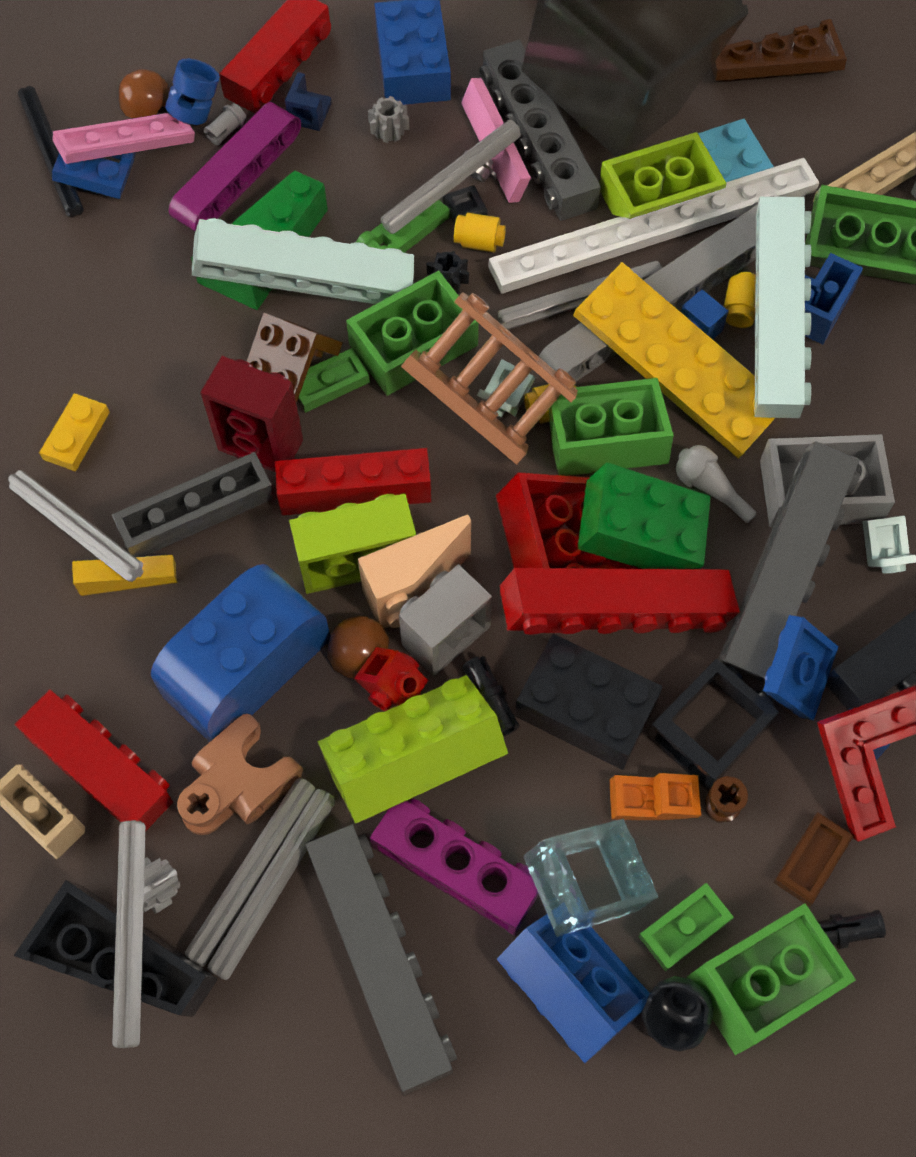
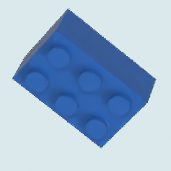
(413, 51)

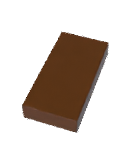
(813, 859)

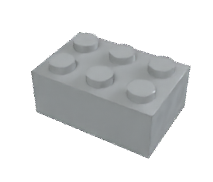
(869, 500)

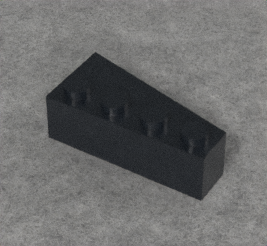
(80, 939)

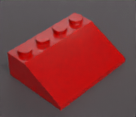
(544, 523)

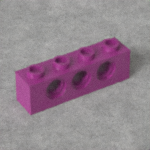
(503, 908)

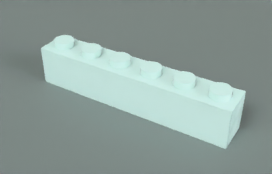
(299, 262)
(781, 308)

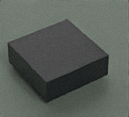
(464, 201)

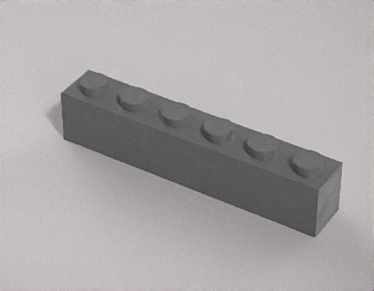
(790, 557)
(379, 960)

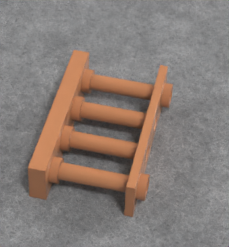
(455, 390)

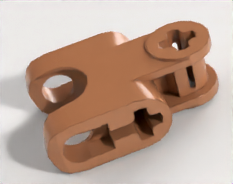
(231, 783)

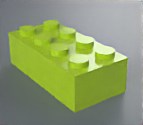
(412, 747)

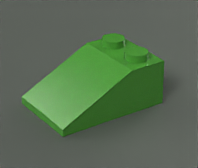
(772, 978)

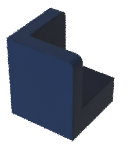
(306, 105)

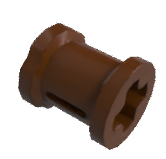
(723, 787)

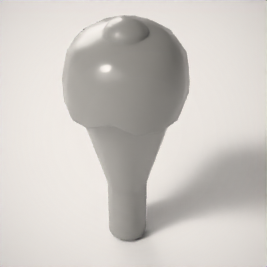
(700, 469)

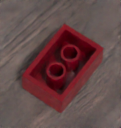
(252, 412)

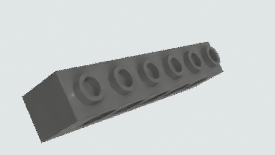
(544, 137)

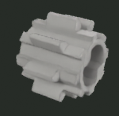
(388, 119)
(159, 885)

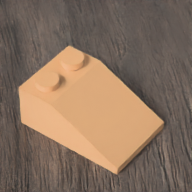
(410, 566)

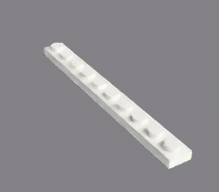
(626, 235)

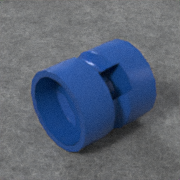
(192, 91)

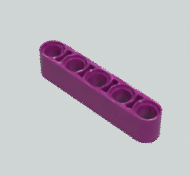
(235, 166)

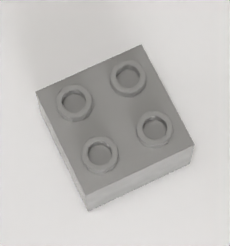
(445, 619)

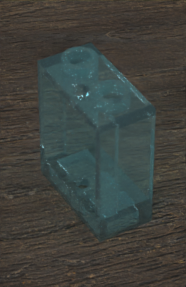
(559, 886)

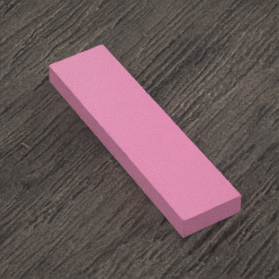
(484, 120)
(121, 137)

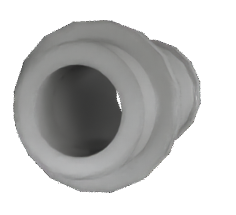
(225, 123)

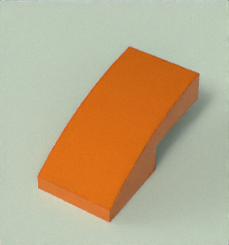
(655, 797)

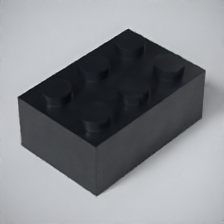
(587, 701)

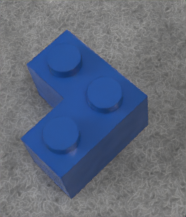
(830, 295)

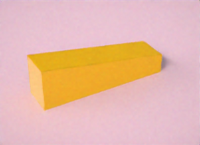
(97, 577)

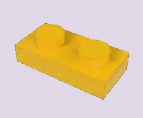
(74, 432)

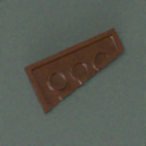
(791, 54)

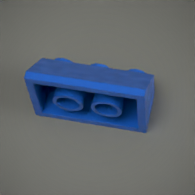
(575, 984)

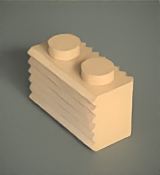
(39, 811)

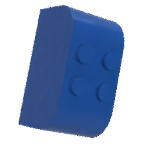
(239, 650)

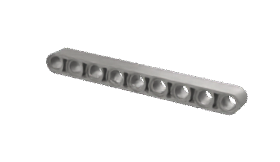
(699, 268)

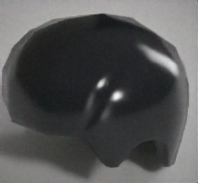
(678, 1013)

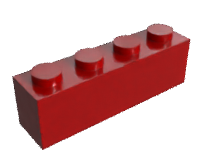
(275, 53)
(330, 481)
(93, 761)

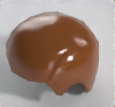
(142, 93)
(353, 644)

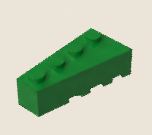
(293, 206)

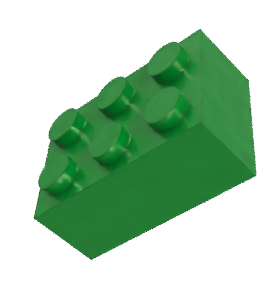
(643, 520)

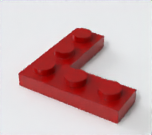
(849, 749)

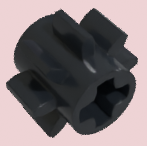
(451, 268)

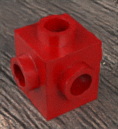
(390, 678)

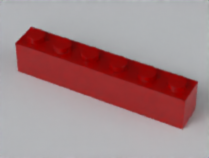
(617, 600)

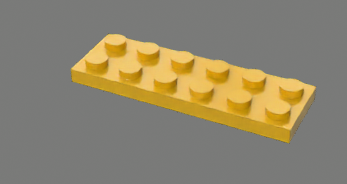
(683, 358)

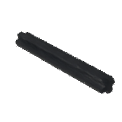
(44, 137)

